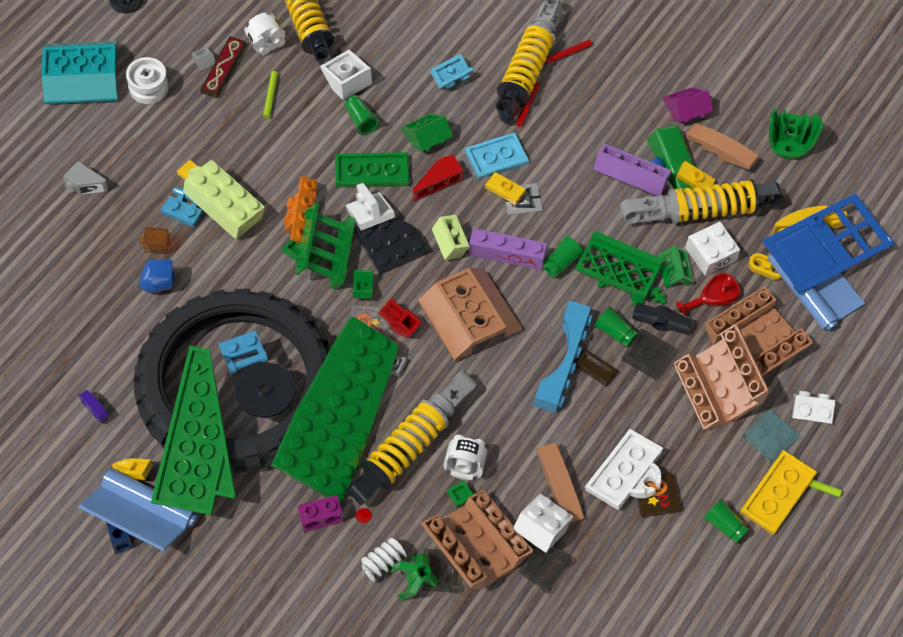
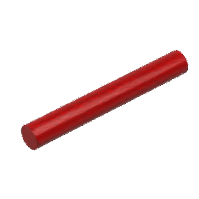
(568, 51)
(526, 108)

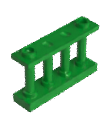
(342, 246)

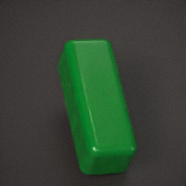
(672, 149)

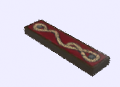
(223, 67)

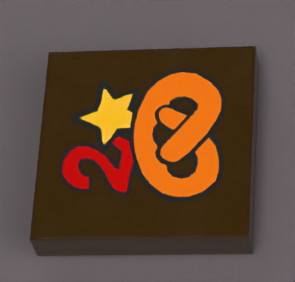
(663, 501)

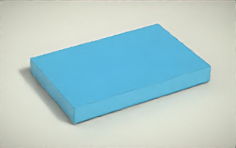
(496, 156)

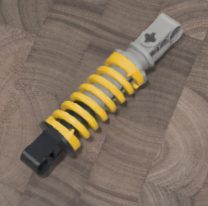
(311, 28)
(528, 60)
(697, 201)
(409, 438)

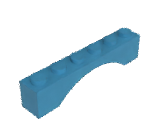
(550, 389)

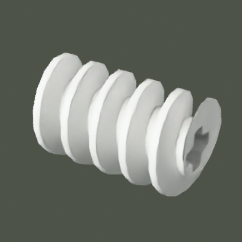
(382, 557)

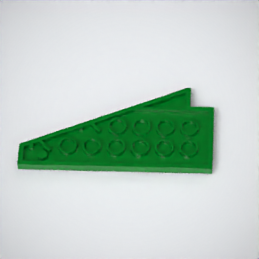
(195, 453)

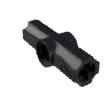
(661, 318)

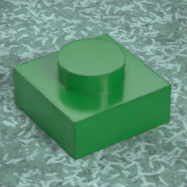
(459, 494)

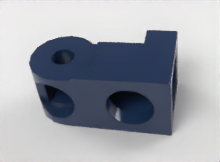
(119, 539)

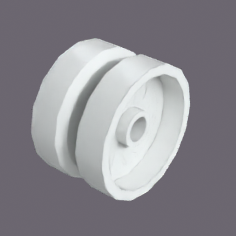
(147, 80)

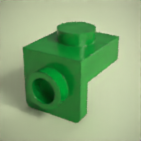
(363, 284)

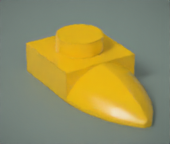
(134, 467)

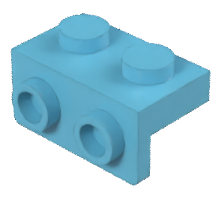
(451, 71)

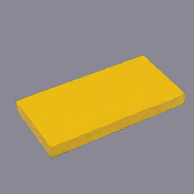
(778, 492)

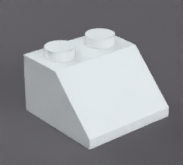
(347, 74)

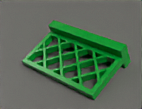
(624, 254)

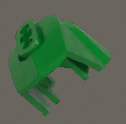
(793, 132)

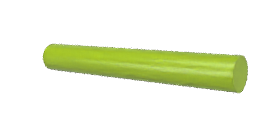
(270, 94)
(825, 488)

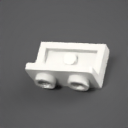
(813, 407)

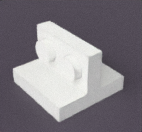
(369, 208)

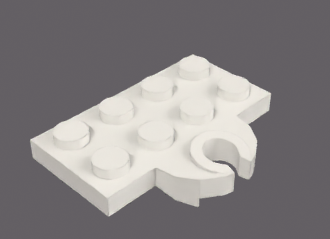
(627, 471)

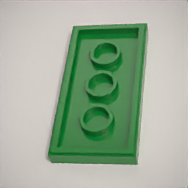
(371, 169)

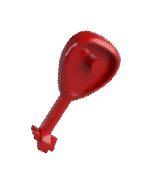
(719, 291)

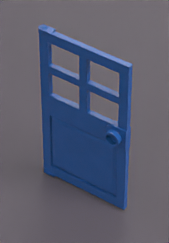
(812, 252)

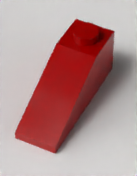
(441, 175)

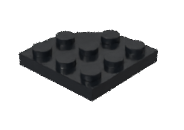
(391, 244)

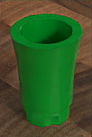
(361, 115)
(562, 256)
(616, 327)
(726, 521)

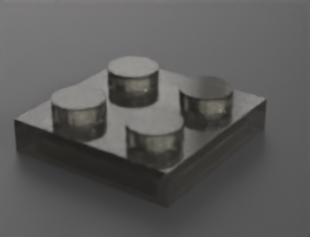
(648, 353)

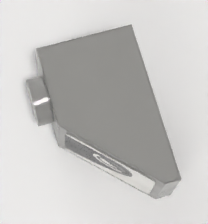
(84, 180)

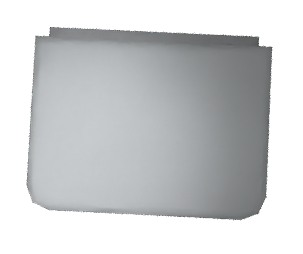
(203, 58)

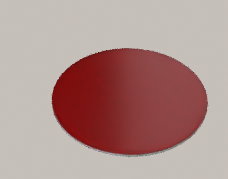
(363, 515)

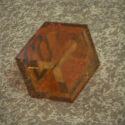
(155, 240)

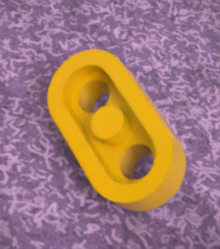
(765, 268)

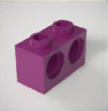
(320, 514)

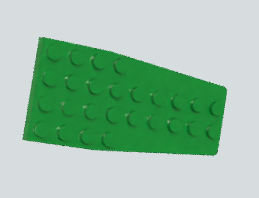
(338, 411)

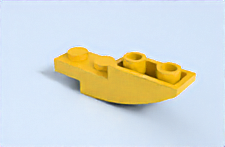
(831, 220)

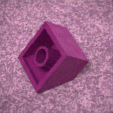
(688, 104)

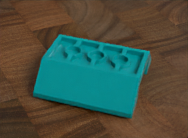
(79, 72)

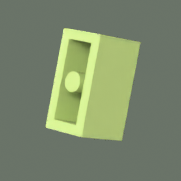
(450, 237)

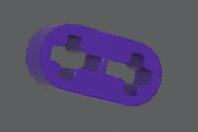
(93, 406)

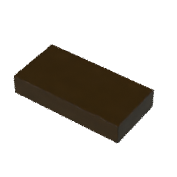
(595, 368)

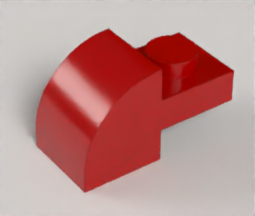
(401, 321)

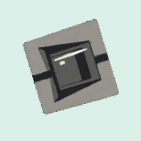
(528, 203)

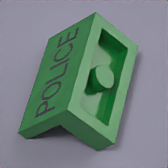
(675, 267)

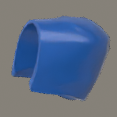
(157, 276)

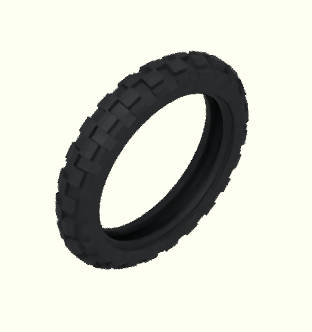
(209, 311)

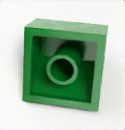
(427, 131)

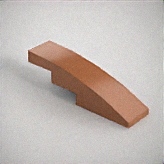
(726, 148)
(559, 480)

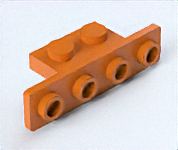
(297, 205)

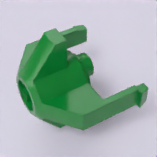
(416, 574)

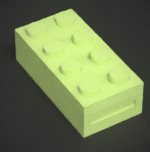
(223, 198)

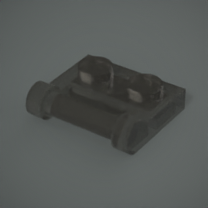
(437, 564)
(538, 564)

